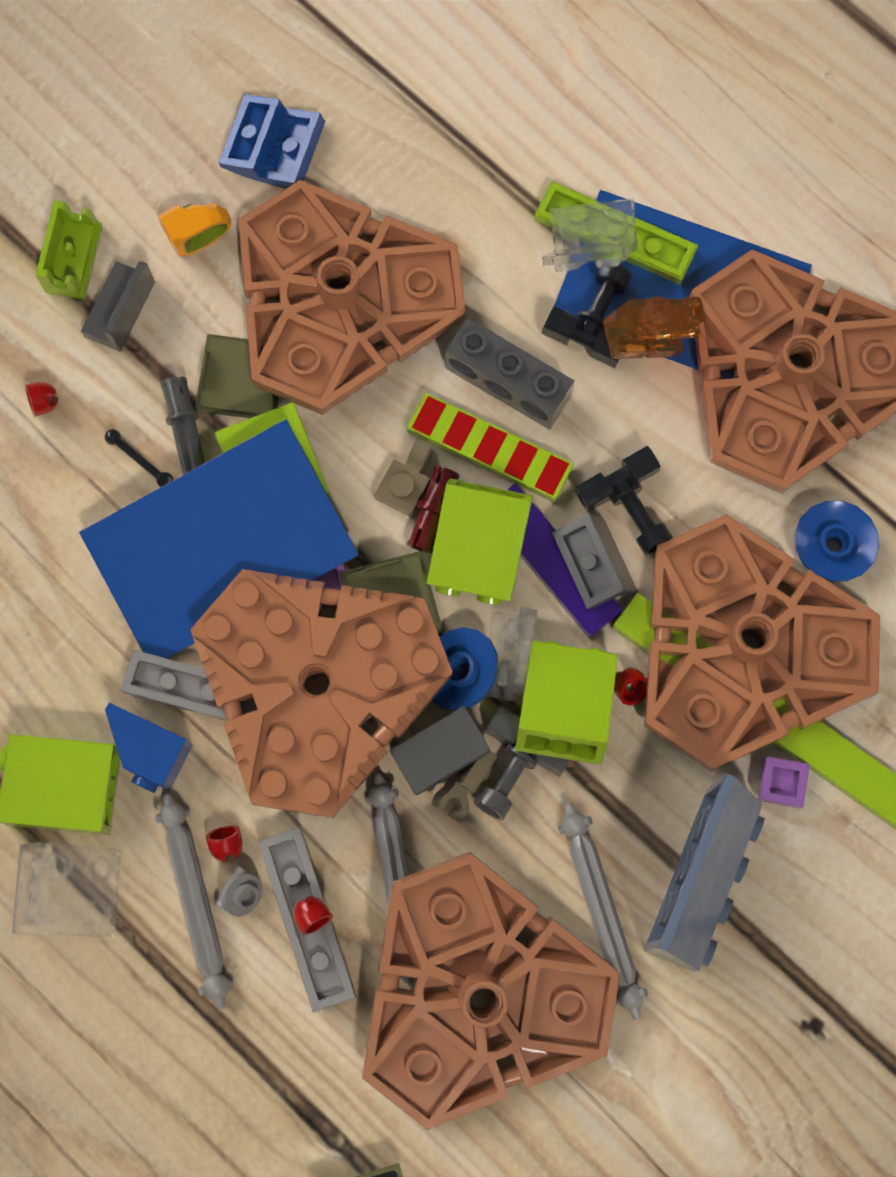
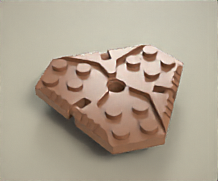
(321, 338)
(774, 415)
(266, 644)
(720, 698)
(457, 935)

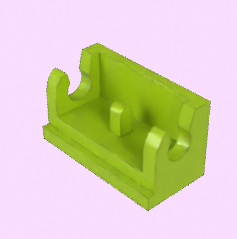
(68, 251)

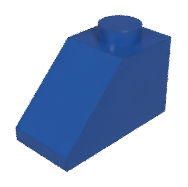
(147, 749)

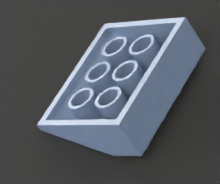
(705, 875)

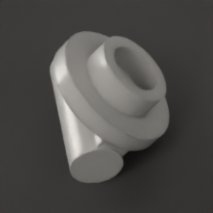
(240, 893)

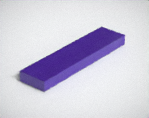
(548, 564)

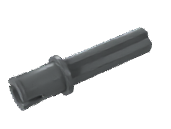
(183, 423)

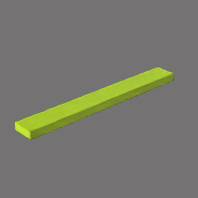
(818, 745)

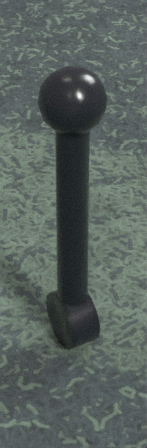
(113, 437)

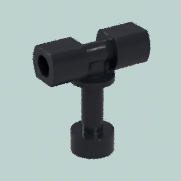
(588, 325)
(623, 488)

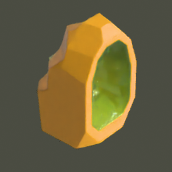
(194, 226)

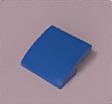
(271, 141)

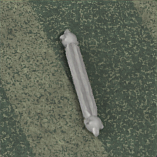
(388, 838)
(194, 902)
(602, 909)

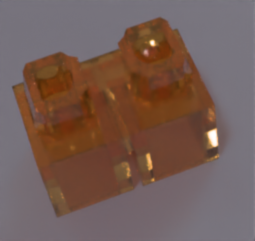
(653, 327)

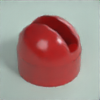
(41, 397)
(636, 680)
(224, 842)
(311, 915)

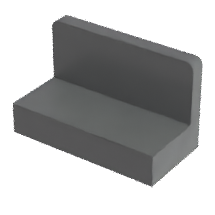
(119, 305)
(594, 561)
(440, 751)

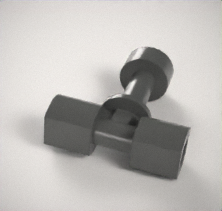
(504, 729)

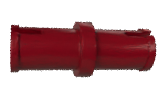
(429, 510)

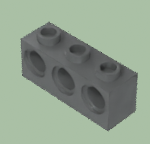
(508, 373)

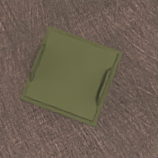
(227, 383)
(397, 575)

